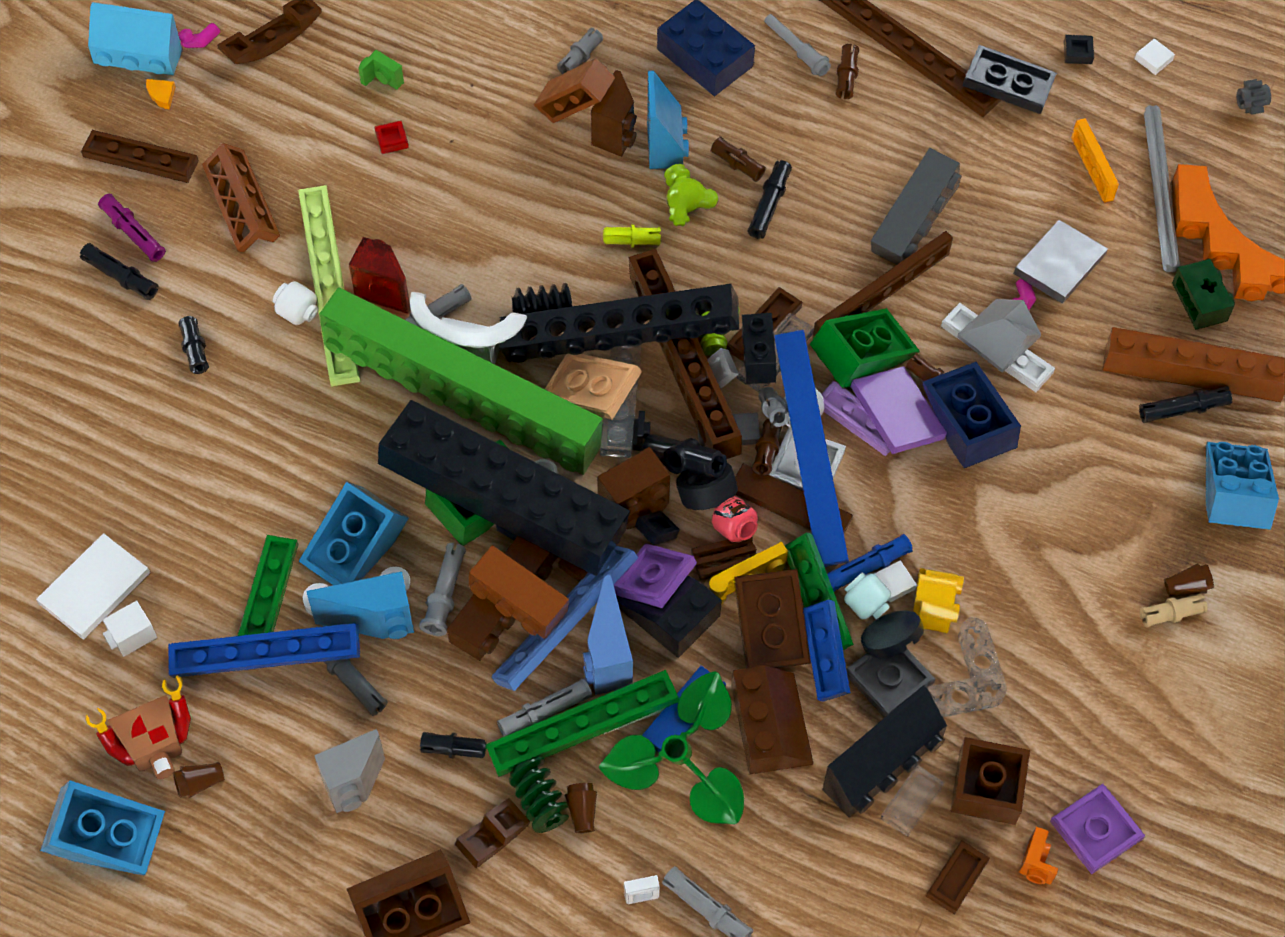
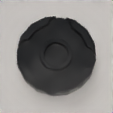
(892, 633)

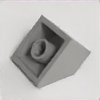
(351, 770)

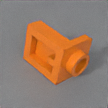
(1034, 859)

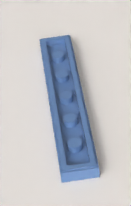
(581, 600)

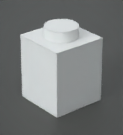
(128, 629)

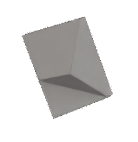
(1001, 332)

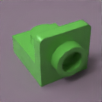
(383, 68)

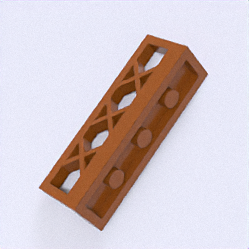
(244, 190)

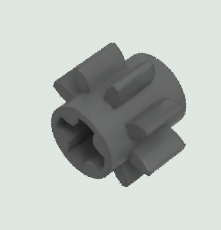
(1253, 96)

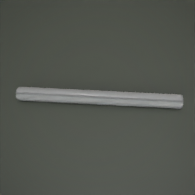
(1161, 189)

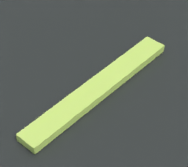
(325, 270)

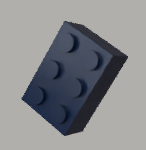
(705, 47)

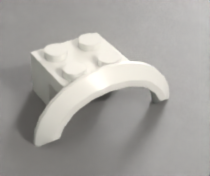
(472, 337)

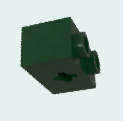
(1203, 294)

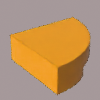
(161, 92)

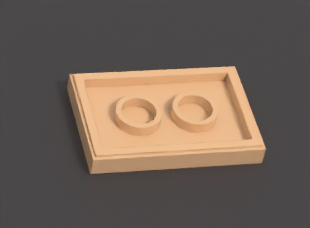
(594, 383)

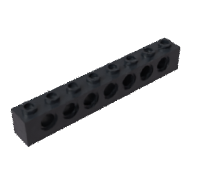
(632, 314)

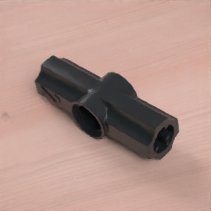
(686, 456)

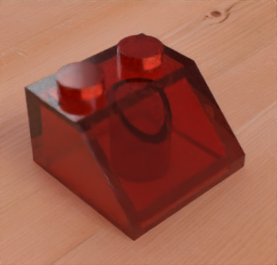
(379, 276)

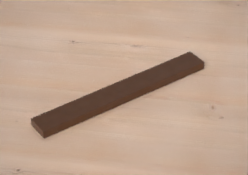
(913, 51)

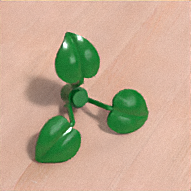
(633, 758)

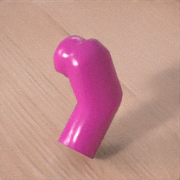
(198, 40)
(1026, 293)

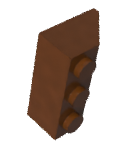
(770, 719)
(410, 900)

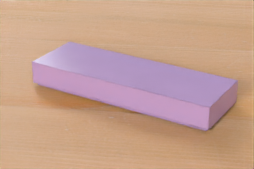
(849, 412)

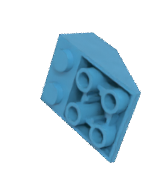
(1240, 485)

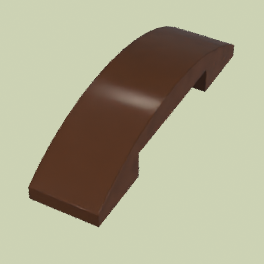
(273, 35)

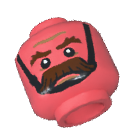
(735, 520)

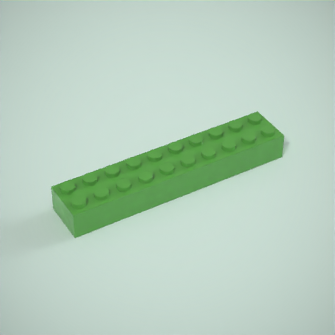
(461, 381)

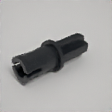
(452, 745)

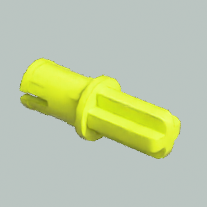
(632, 236)

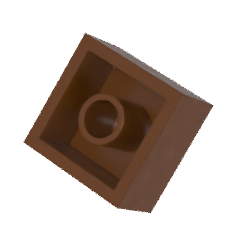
(637, 485)
(990, 781)

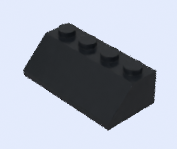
(885, 753)

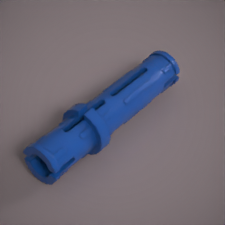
(877, 558)

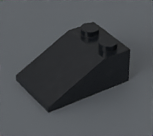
(681, 619)

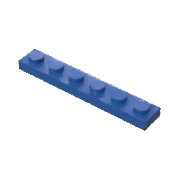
(264, 650)

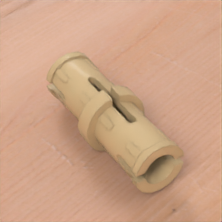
(1173, 610)

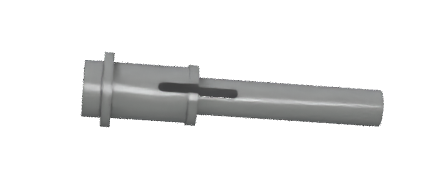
(818, 63)

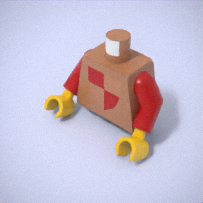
(148, 733)

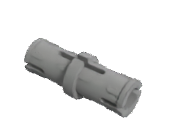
(580, 51)
(773, 406)

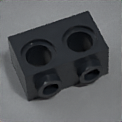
(758, 348)

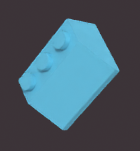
(133, 39)

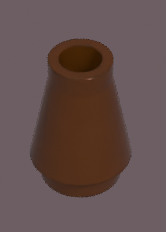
(1190, 581)
(197, 778)
(582, 805)

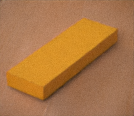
(1094, 160)

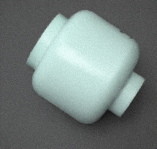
(867, 596)

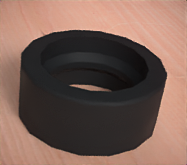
(704, 492)

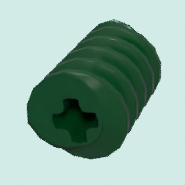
(536, 795)

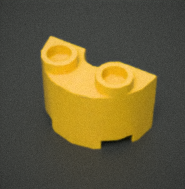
(936, 599)

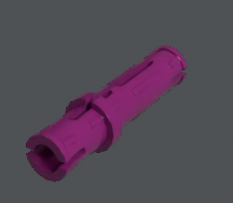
(124, 219)

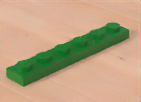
(583, 722)

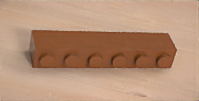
(1195, 364)

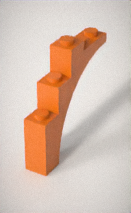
(1201, 217)

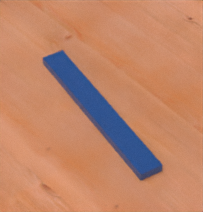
(811, 447)

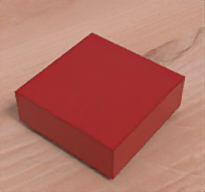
(391, 137)

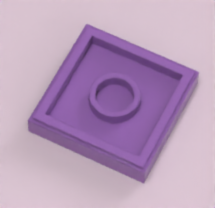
(654, 575)
(1097, 828)

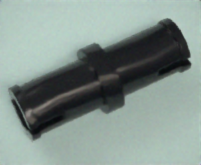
(193, 345)

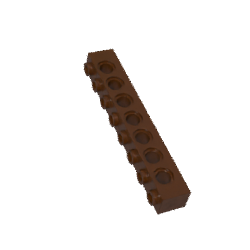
(689, 365)

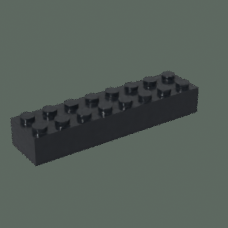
(503, 487)

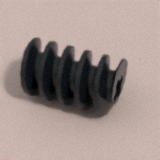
(542, 300)

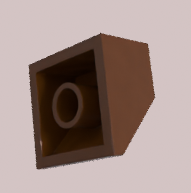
(614, 118)

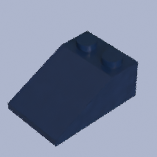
(972, 414)

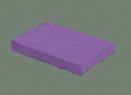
(898, 409)

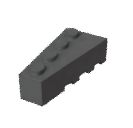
(917, 207)

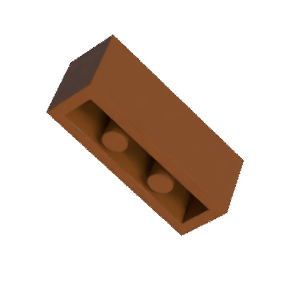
(574, 90)
(518, 592)

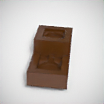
(492, 833)

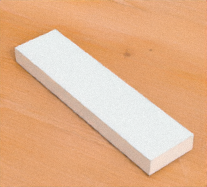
(1027, 368)

